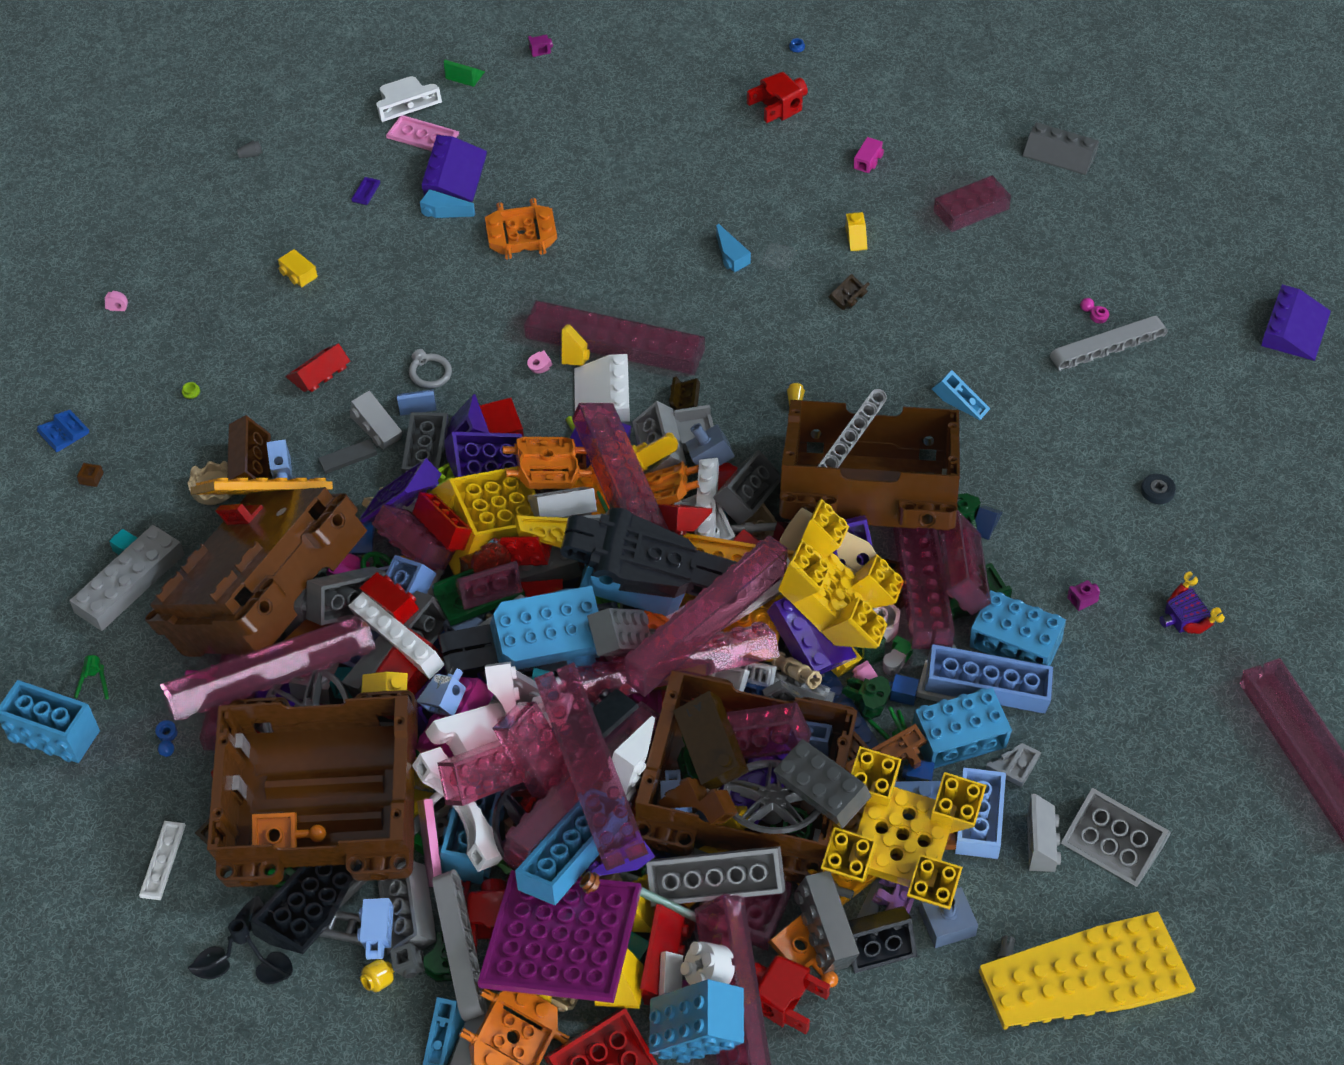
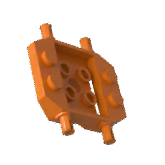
(521, 219)
(533, 453)
(671, 477)
(490, 1042)

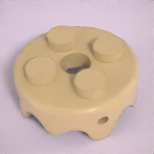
(209, 472)

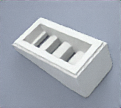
(770, 674)

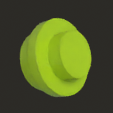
(190, 390)

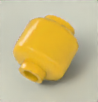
(377, 975)

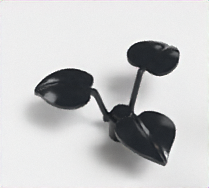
(271, 970)

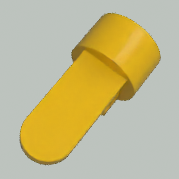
(656, 450)

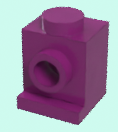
(540, 45)
(1083, 595)

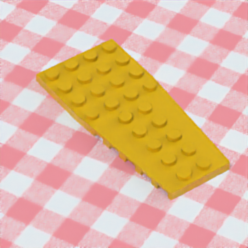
(1088, 973)

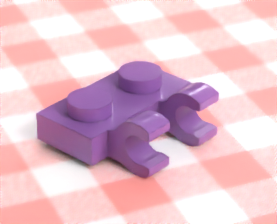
(896, 899)

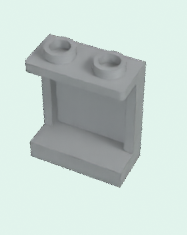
(687, 418)

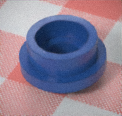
(797, 45)

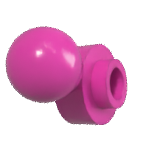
(1098, 314)

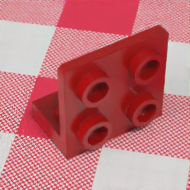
(527, 550)

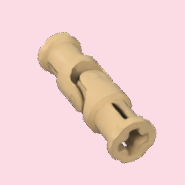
(797, 670)

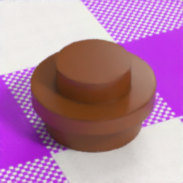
(590, 882)

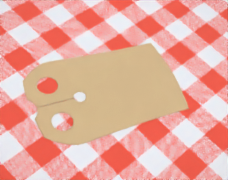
(848, 550)

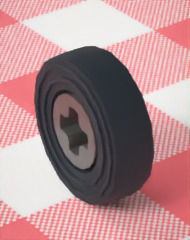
(1153, 494)

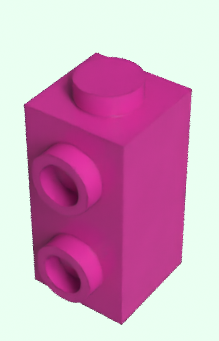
(868, 155)

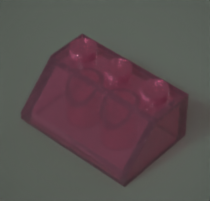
(489, 585)
(765, 914)

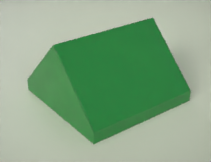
(462, 73)

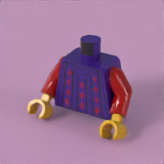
(1187, 610)

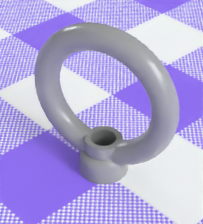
(420, 358)

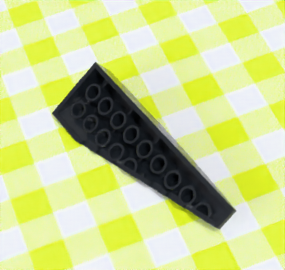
(302, 907)

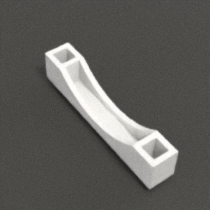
(410, 645)
(501, 684)
(480, 838)

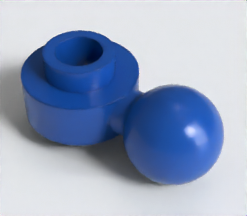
(166, 747)

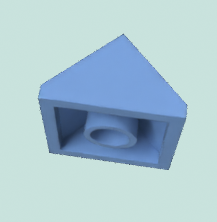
(416, 402)

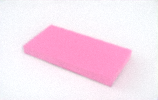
(417, 132)
(429, 839)

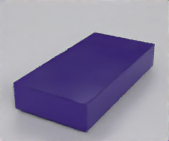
(366, 190)

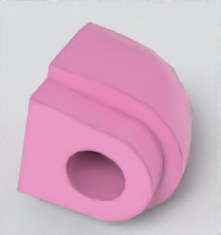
(116, 301)
(539, 362)
(864, 671)

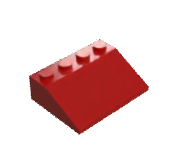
(608, 1042)

